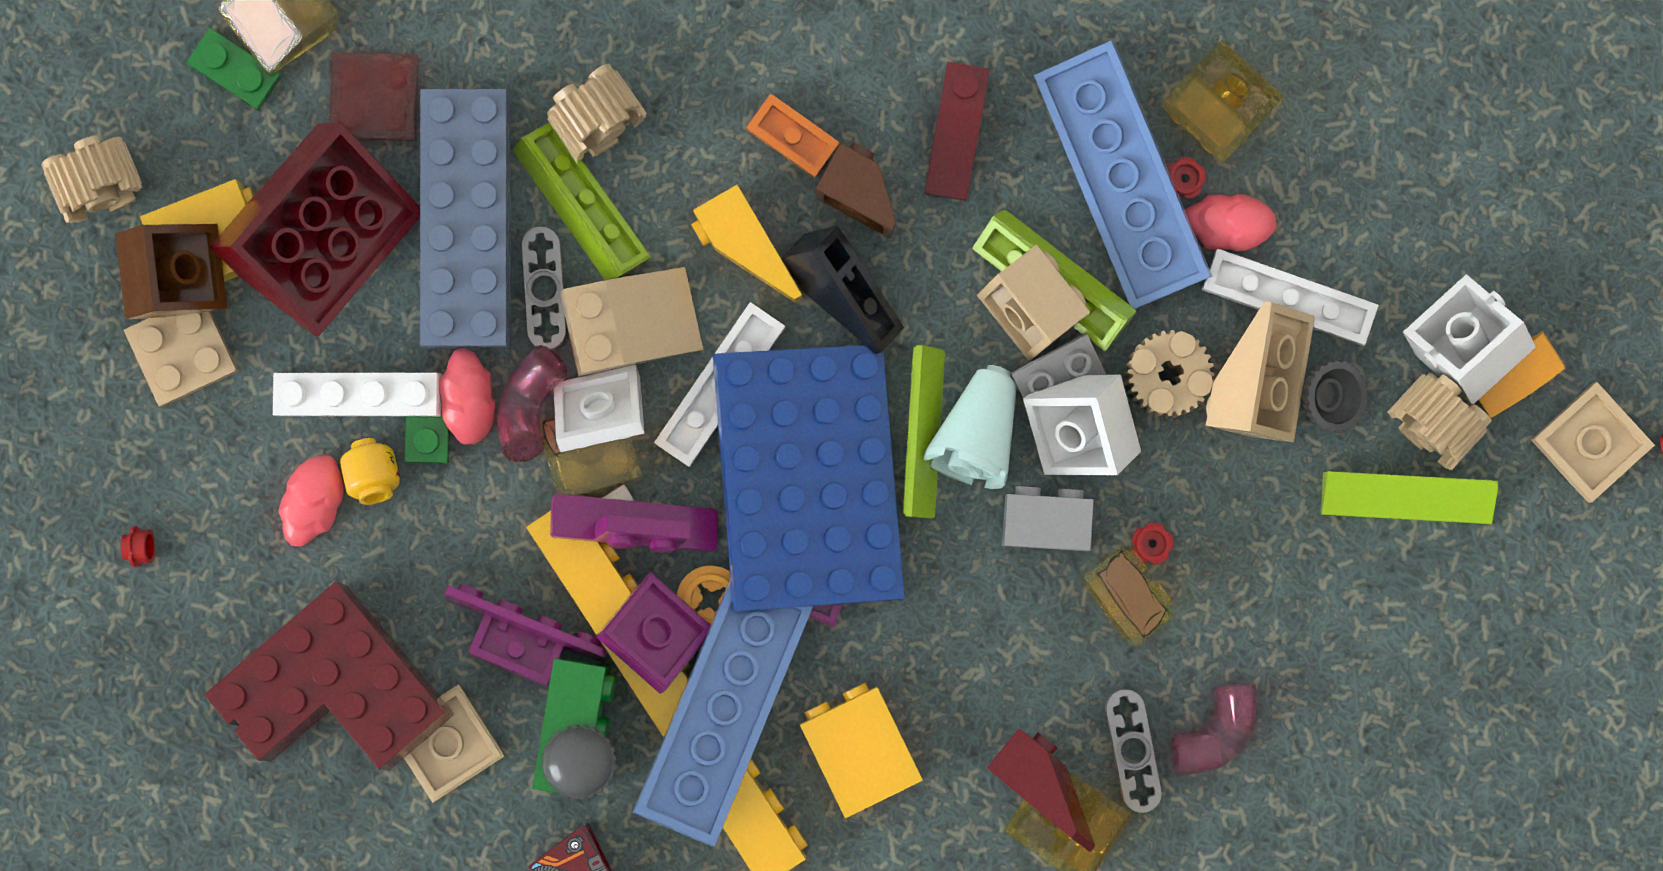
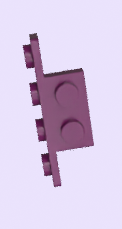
(634, 523)
(517, 641)

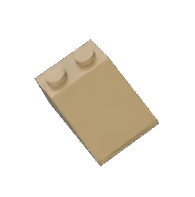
(631, 320)
(1264, 376)

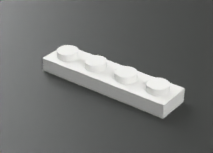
(1254, 283)
(357, 394)
(697, 414)

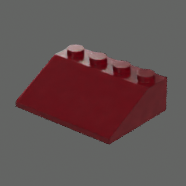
(318, 227)

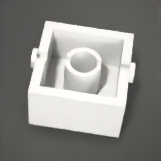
(1470, 338)

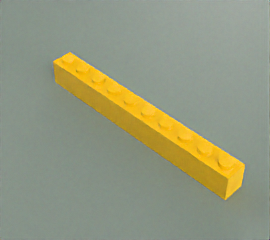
(599, 591)

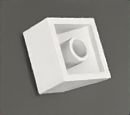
(1083, 426)

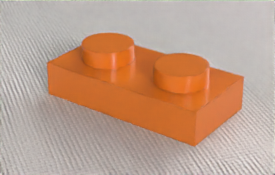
(792, 136)

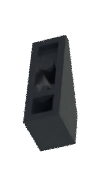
(842, 286)

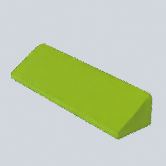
(581, 203)
(1009, 238)
(923, 424)
(1408, 497)

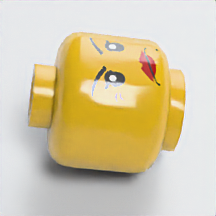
(370, 471)

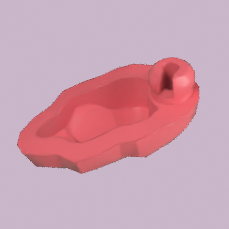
(1231, 222)
(467, 397)
(311, 500)

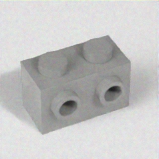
(1047, 521)

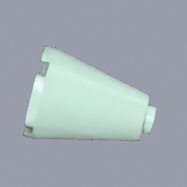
(978, 431)

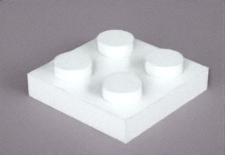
(598, 408)

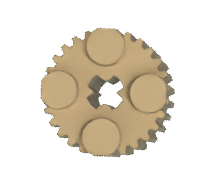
(595, 112)
(92, 178)
(1177, 351)
(1439, 419)

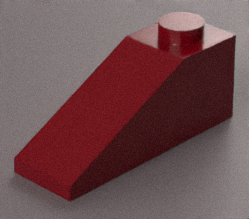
(957, 130)
(1043, 782)

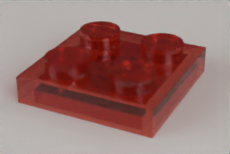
(375, 95)

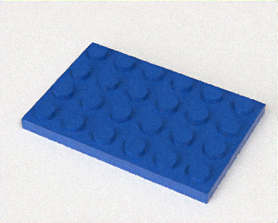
(807, 477)

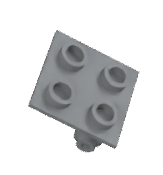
(1059, 366)

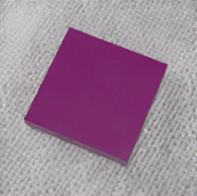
(654, 632)

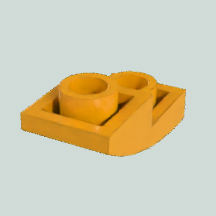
(1525, 378)

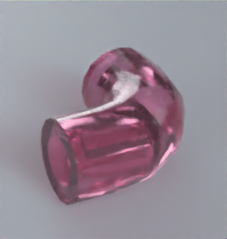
(522, 403)
(1224, 736)

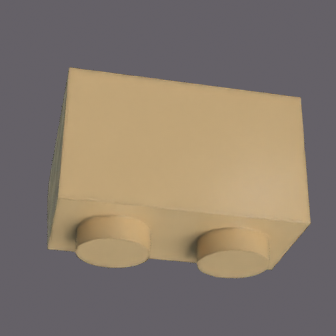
(1033, 302)

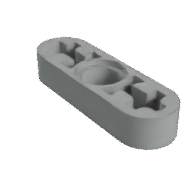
(552, 256)
(1149, 780)

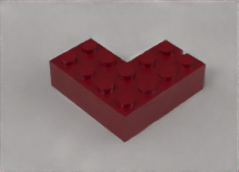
(334, 662)

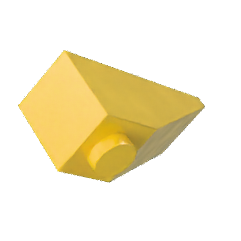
(738, 236)

